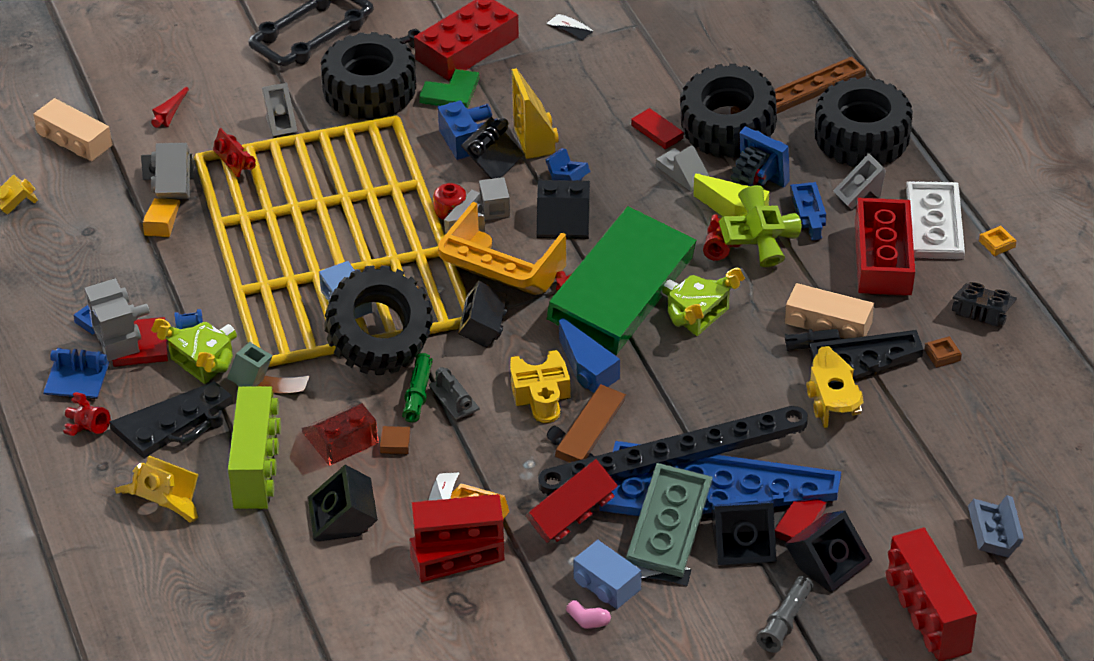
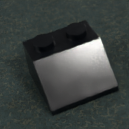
(563, 209)
(342, 506)
(744, 532)
(829, 550)

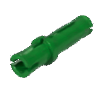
(416, 395)

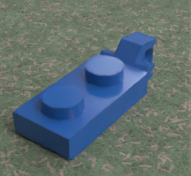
(809, 208)

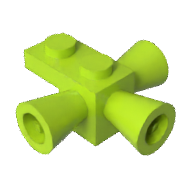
(760, 226)

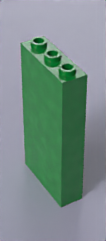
(622, 279)

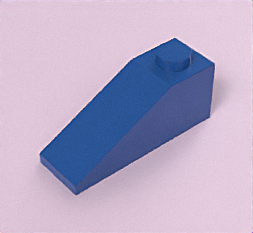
(587, 358)

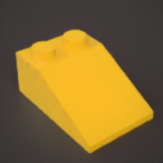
(531, 121)

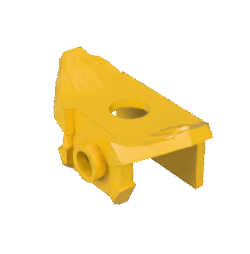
(831, 367)
(164, 485)

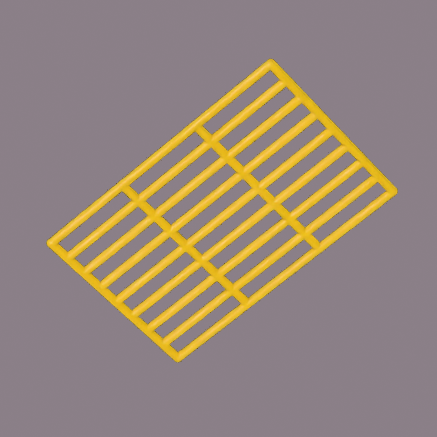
(320, 204)

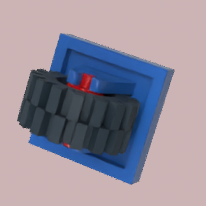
(761, 160)

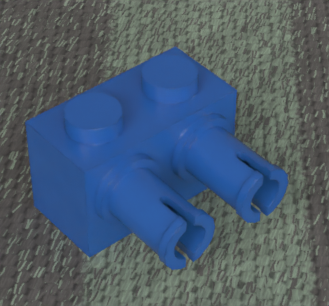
(459, 123)

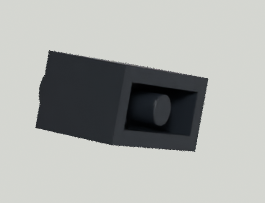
(483, 314)

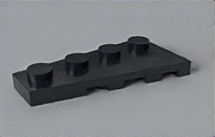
(873, 352)
(150, 427)

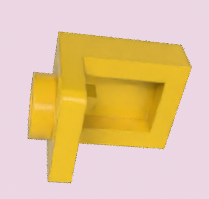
(14, 192)

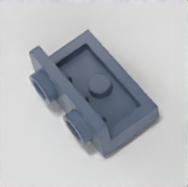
(996, 526)

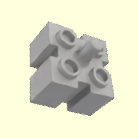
(114, 318)

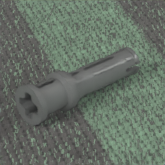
(781, 622)

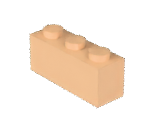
(72, 129)
(827, 310)

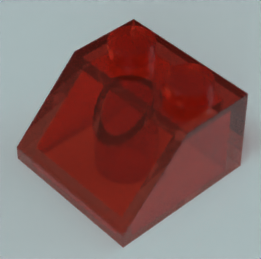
(343, 433)

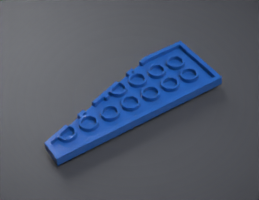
(735, 482)

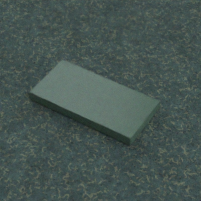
(669, 520)

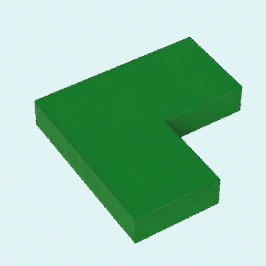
(460, 89)

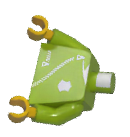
(700, 301)
(198, 349)

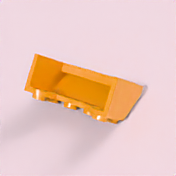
(471, 251)

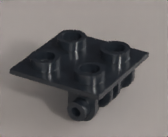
(493, 148)
(975, 294)

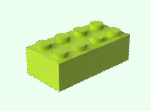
(254, 447)

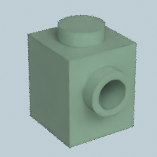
(249, 366)

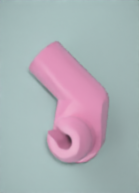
(588, 618)

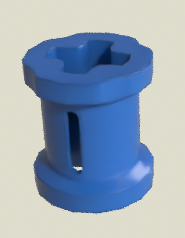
(188, 320)

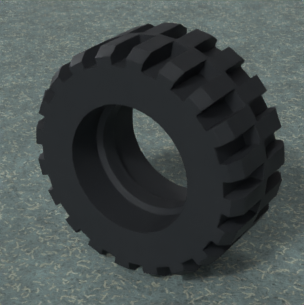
(368, 75)
(723, 88)
(863, 100)
(385, 288)

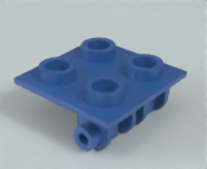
(76, 373)

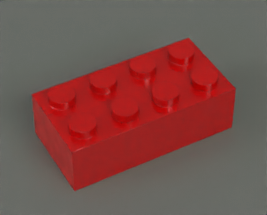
(466, 37)
(884, 246)
(931, 595)

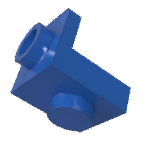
(564, 169)

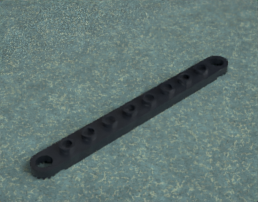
(684, 447)

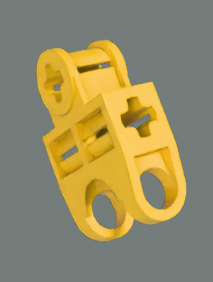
(541, 385)

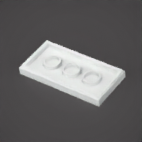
(936, 220)

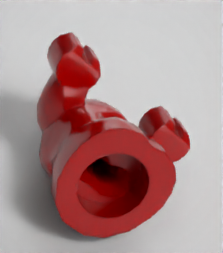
(715, 246)
(86, 417)

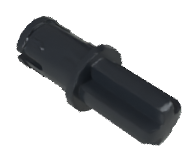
(803, 339)

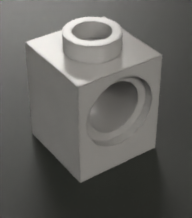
(494, 198)

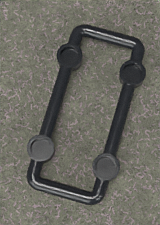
(301, 51)

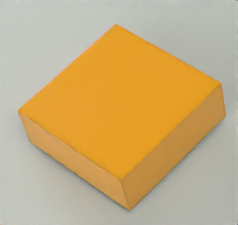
(997, 240)

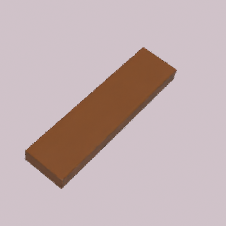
(590, 424)

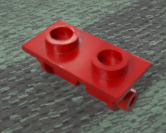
(233, 153)

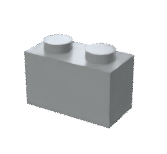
(171, 171)

